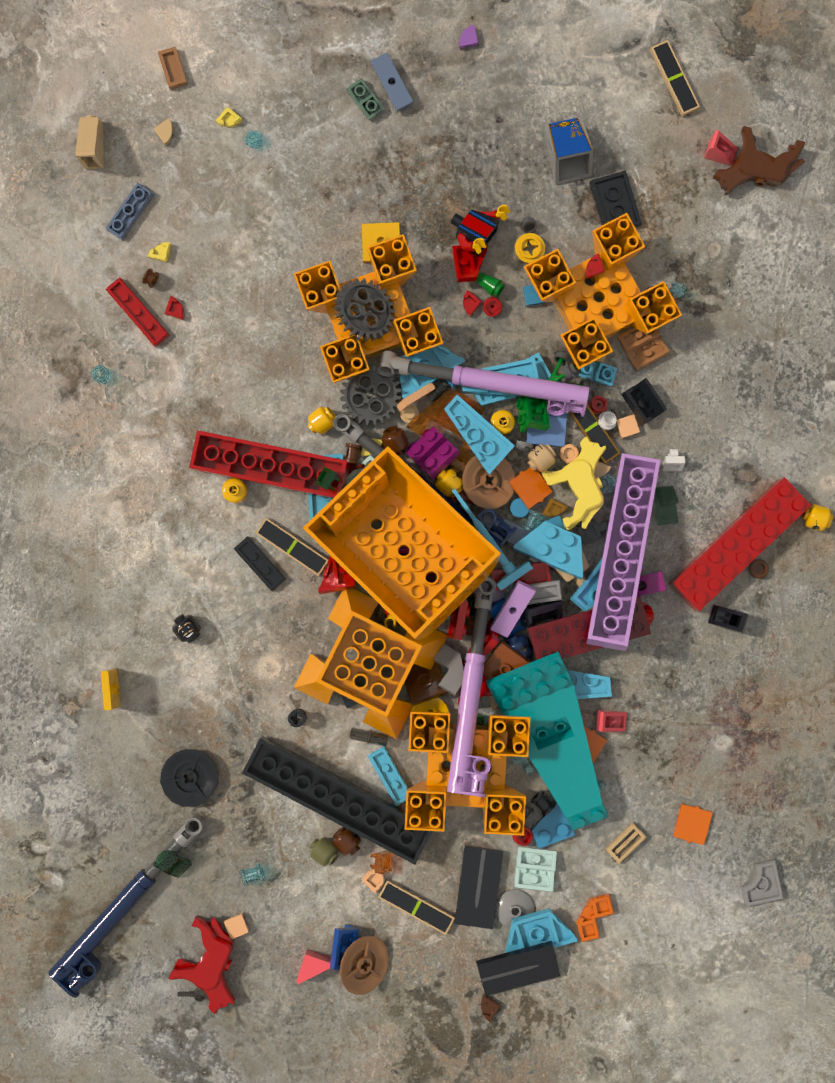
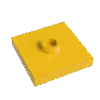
(375, 233)
(110, 689)

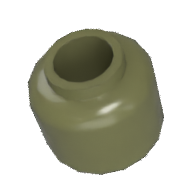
(324, 851)

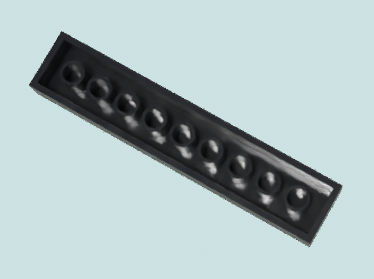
(335, 798)

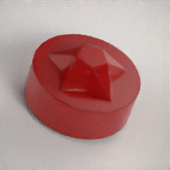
(492, 306)
(524, 840)

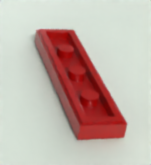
(137, 312)

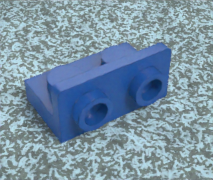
(342, 940)

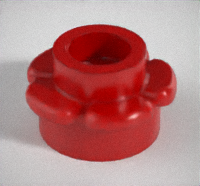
(593, 404)

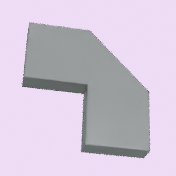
(452, 662)

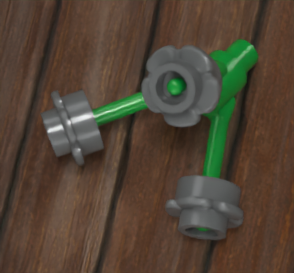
(569, 369)

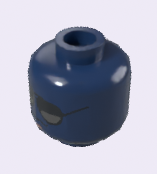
(520, 644)

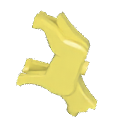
(582, 482)

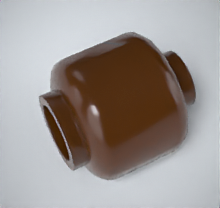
(395, 439)
(346, 841)

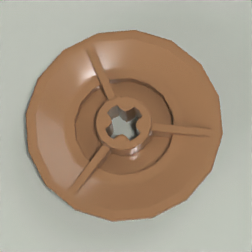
(490, 495)
(364, 965)

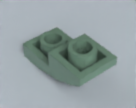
(364, 99)

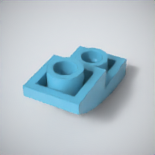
(599, 373)

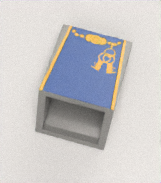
(569, 150)

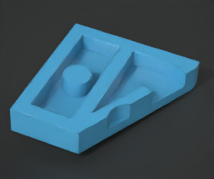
(552, 828)

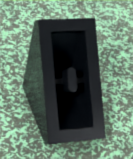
(728, 618)

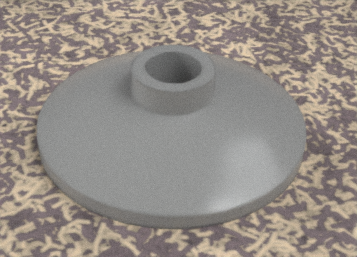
(510, 900)

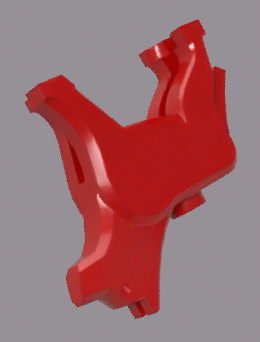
(209, 971)

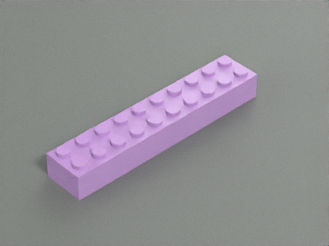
(623, 552)

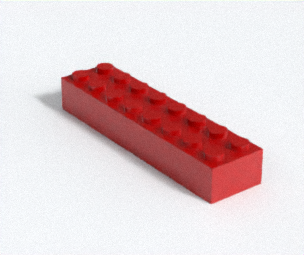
(265, 464)
(739, 544)

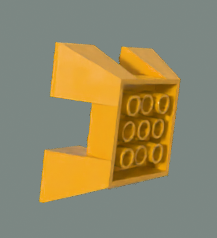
(588, 329)
(410, 332)
(338, 673)
(428, 799)

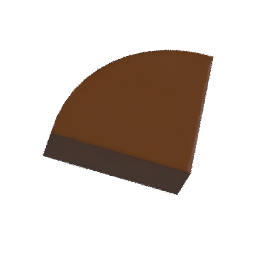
(489, 1007)

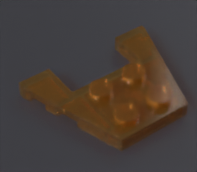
(437, 414)

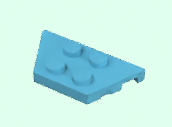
(435, 356)
(554, 547)
(538, 929)

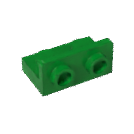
(532, 413)

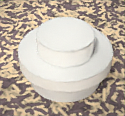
(607, 420)

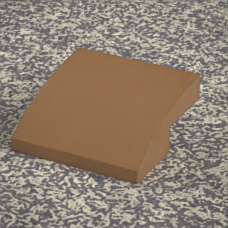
(643, 348)

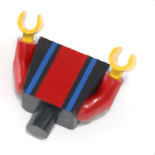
(478, 228)

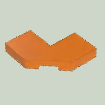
(595, 908)

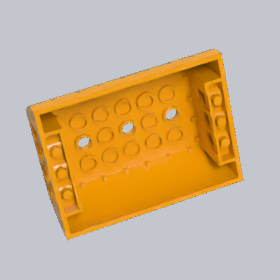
(411, 518)

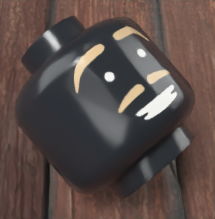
(186, 628)

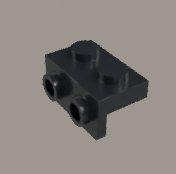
(644, 401)

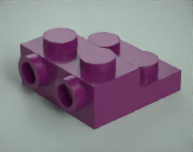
(432, 452)

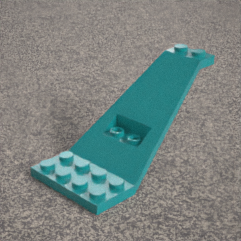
(556, 734)

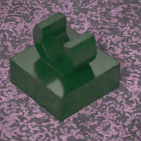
(326, 477)

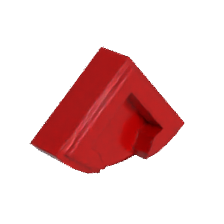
(594, 267)
(470, 303)
(174, 309)

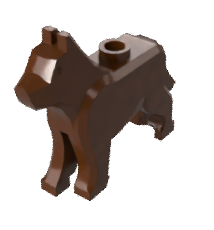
(759, 166)

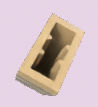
(90, 142)

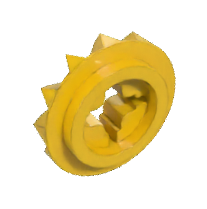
(534, 241)

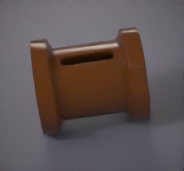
(352, 453)

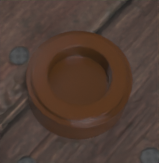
(758, 569)

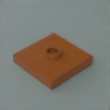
(503, 660)

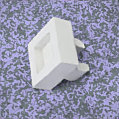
(673, 461)

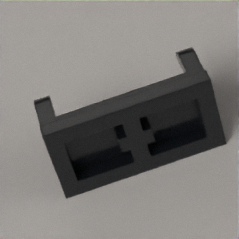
(540, 612)

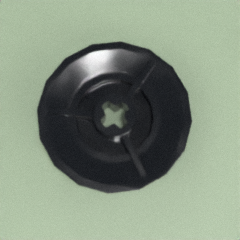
(175, 781)

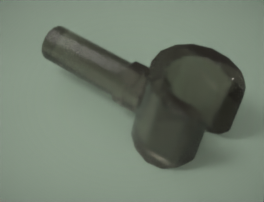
(192, 994)

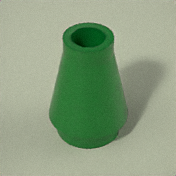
(490, 284)

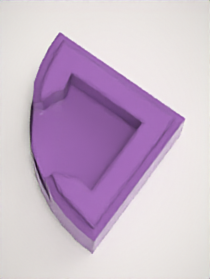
(468, 38)

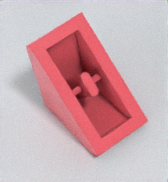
(721, 149)
(610, 721)
(312, 965)

